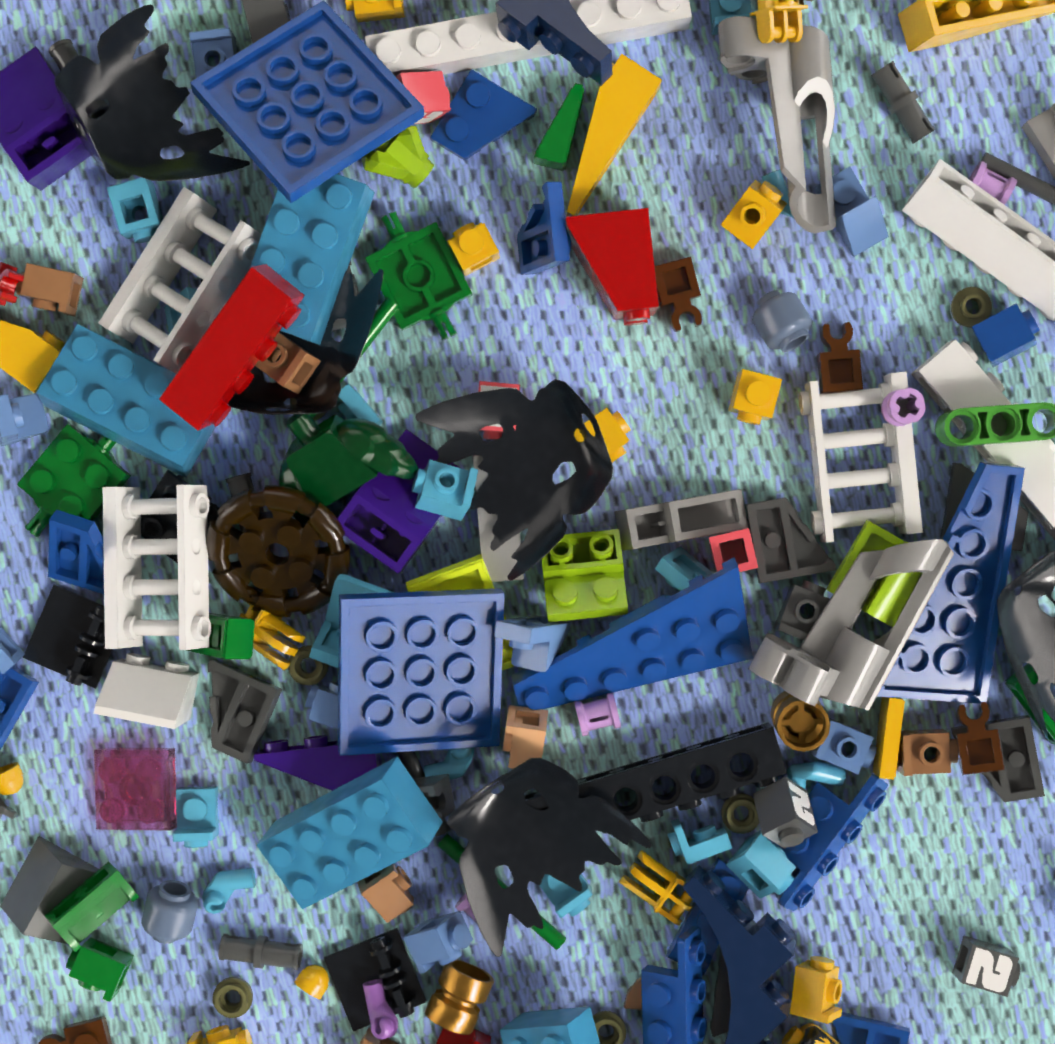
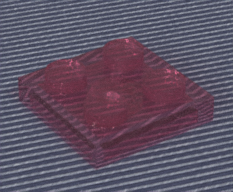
(135, 789)

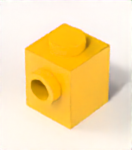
(754, 212)
(754, 396)
(613, 430)

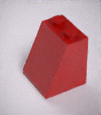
(618, 260)

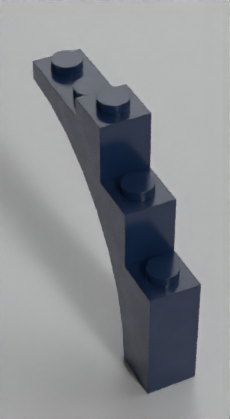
(559, 31)
(751, 956)

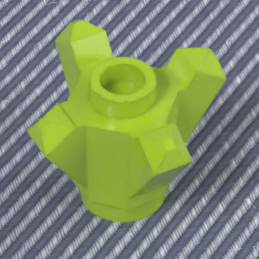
(401, 158)

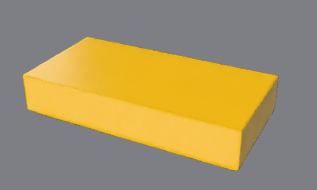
(888, 737)

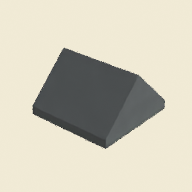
(40, 885)

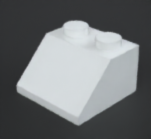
(148, 692)

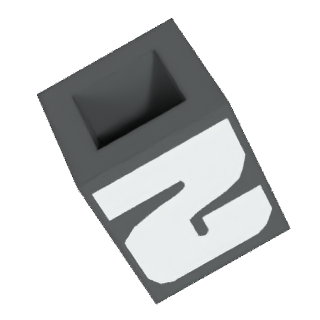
(785, 813)
(986, 966)

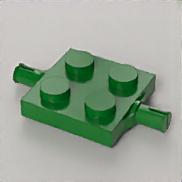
(419, 275)
(71, 477)

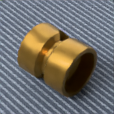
(799, 723)
(456, 1003)

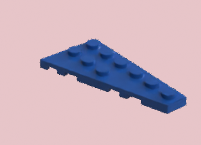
(957, 632)
(651, 644)

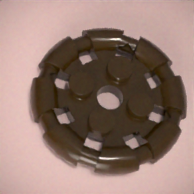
(263, 567)

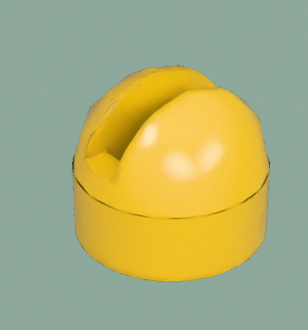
(11, 778)
(313, 980)

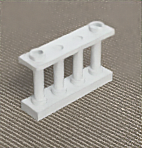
(157, 268)
(898, 474)
(124, 567)

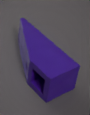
(316, 761)

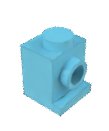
(127, 199)
(447, 501)
(762, 866)

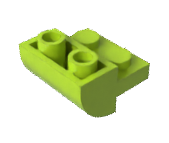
(585, 577)
(889, 592)

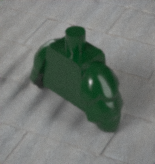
(339, 457)

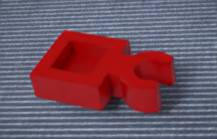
(8, 282)

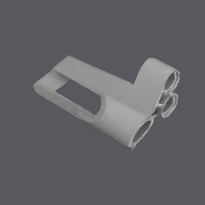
(799, 90)
(838, 661)

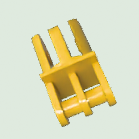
(779, 20)
(266, 633)
(663, 889)

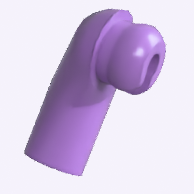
(381, 1016)

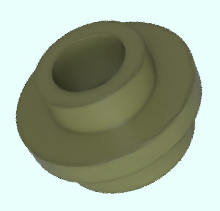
(959, 310)
(299, 675)
(735, 825)
(230, 1009)
(614, 1020)

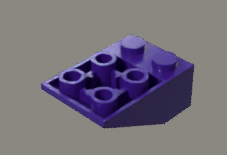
(35, 122)
(384, 512)

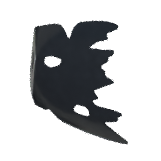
(139, 110)
(336, 358)
(524, 461)
(1031, 635)
(531, 842)

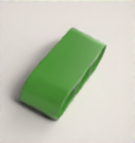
(979, 429)

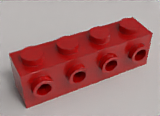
(232, 347)

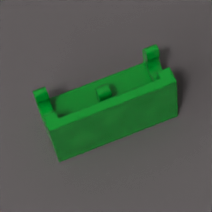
(90, 905)

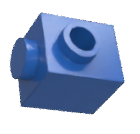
(1006, 334)

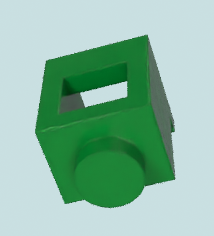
(99, 967)

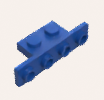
(836, 825)
(675, 997)

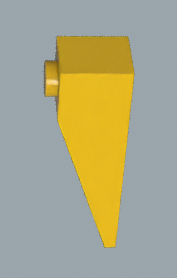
(946, 21)
(615, 114)
(27, 353)

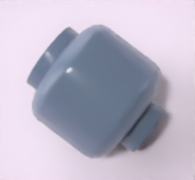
(782, 320)
(169, 911)

